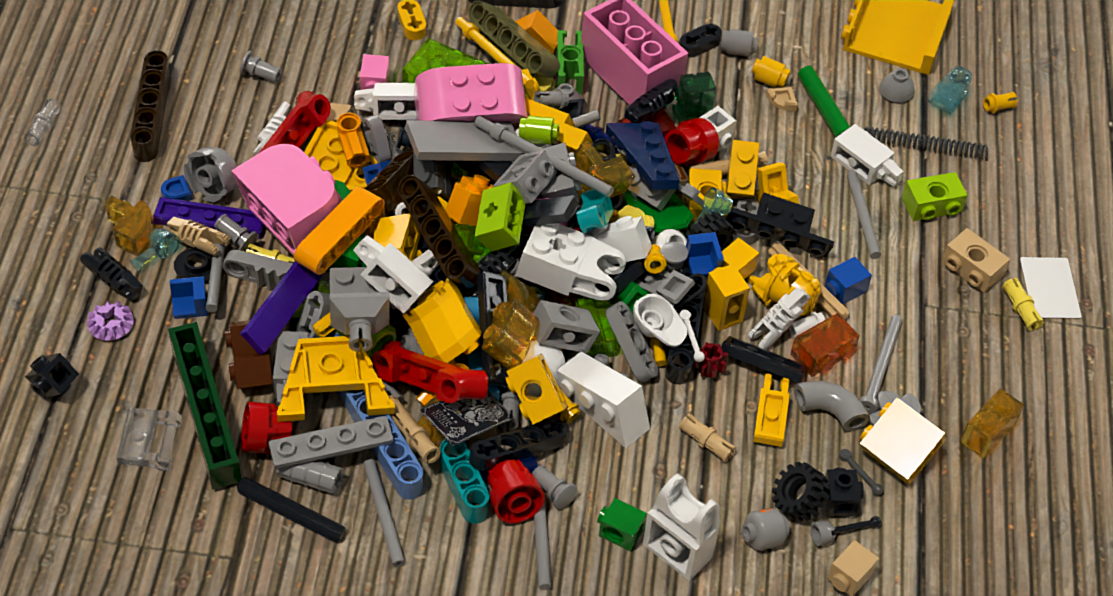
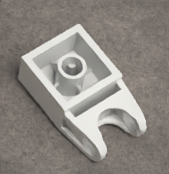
(569, 262)
(682, 528)

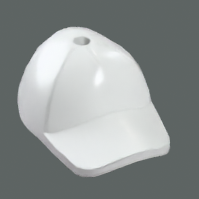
(659, 320)

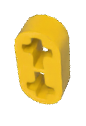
(415, 18)

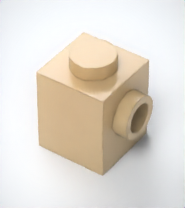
(852, 568)

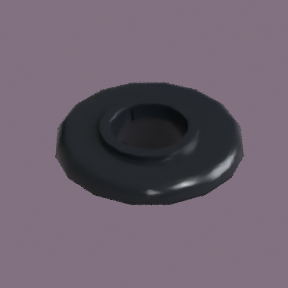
(184, 270)

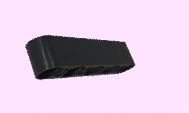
(684, 354)

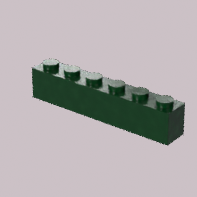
(205, 406)

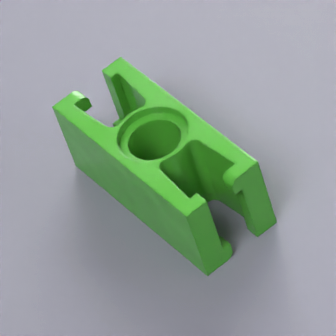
(570, 60)

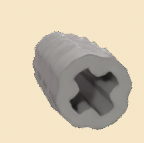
(314, 474)

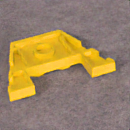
(331, 366)

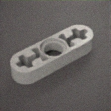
(632, 342)

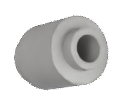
(738, 42)

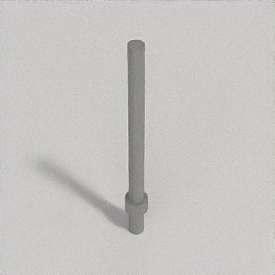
(501, 133)

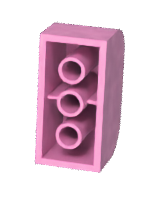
(630, 49)
(471, 92)
(287, 192)

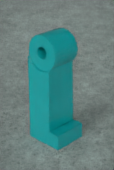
(594, 211)

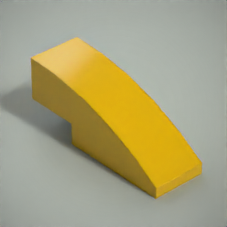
(567, 131)

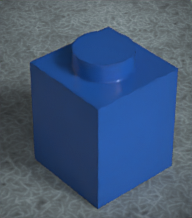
(848, 280)

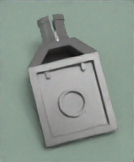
(357, 306)

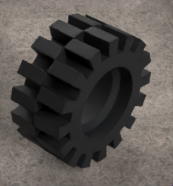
(714, 223)
(812, 496)

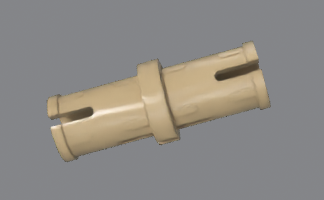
(707, 437)

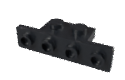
(782, 222)

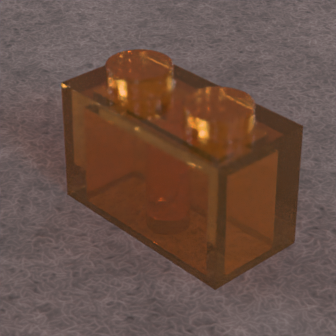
(825, 345)

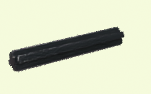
(291, 509)

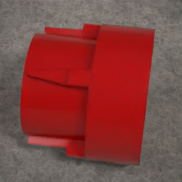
(692, 142)
(261, 426)
(514, 492)

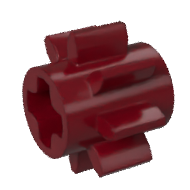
(714, 360)

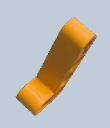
(340, 229)

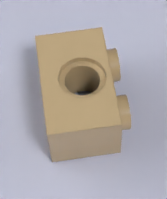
(975, 260)

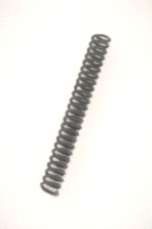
(925, 139)

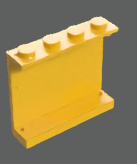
(897, 31)

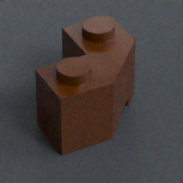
(248, 367)

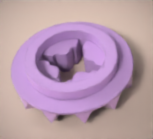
(115, 328)

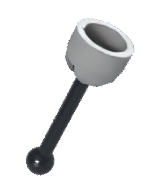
(824, 532)

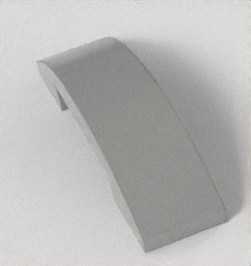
(669, 285)

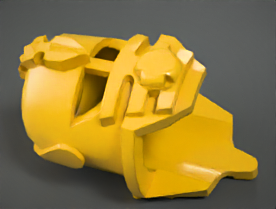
(783, 279)

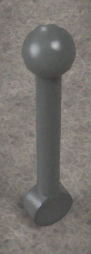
(845, 455)

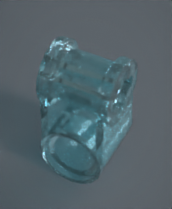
(951, 90)

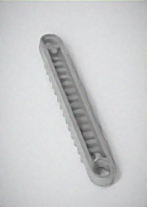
(270, 272)

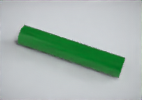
(823, 100)

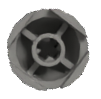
(210, 173)

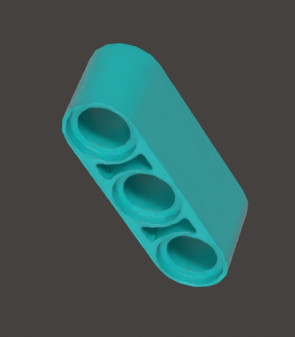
(464, 491)

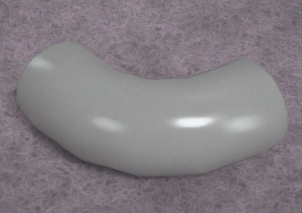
(834, 399)

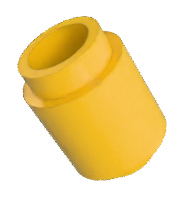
(770, 72)

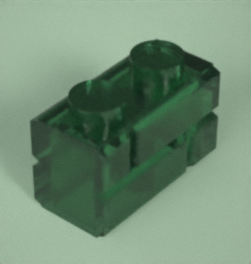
(693, 96)

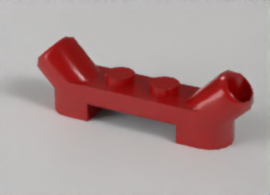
(309, 112)
(446, 380)

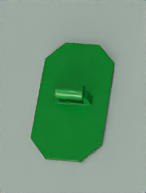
(673, 216)

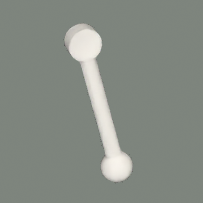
(685, 316)

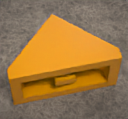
(541, 29)

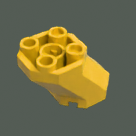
(443, 323)

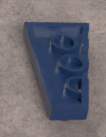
(648, 151)

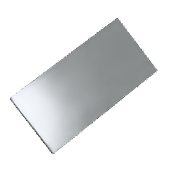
(458, 142)

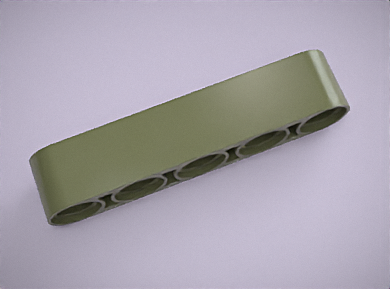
(513, 39)

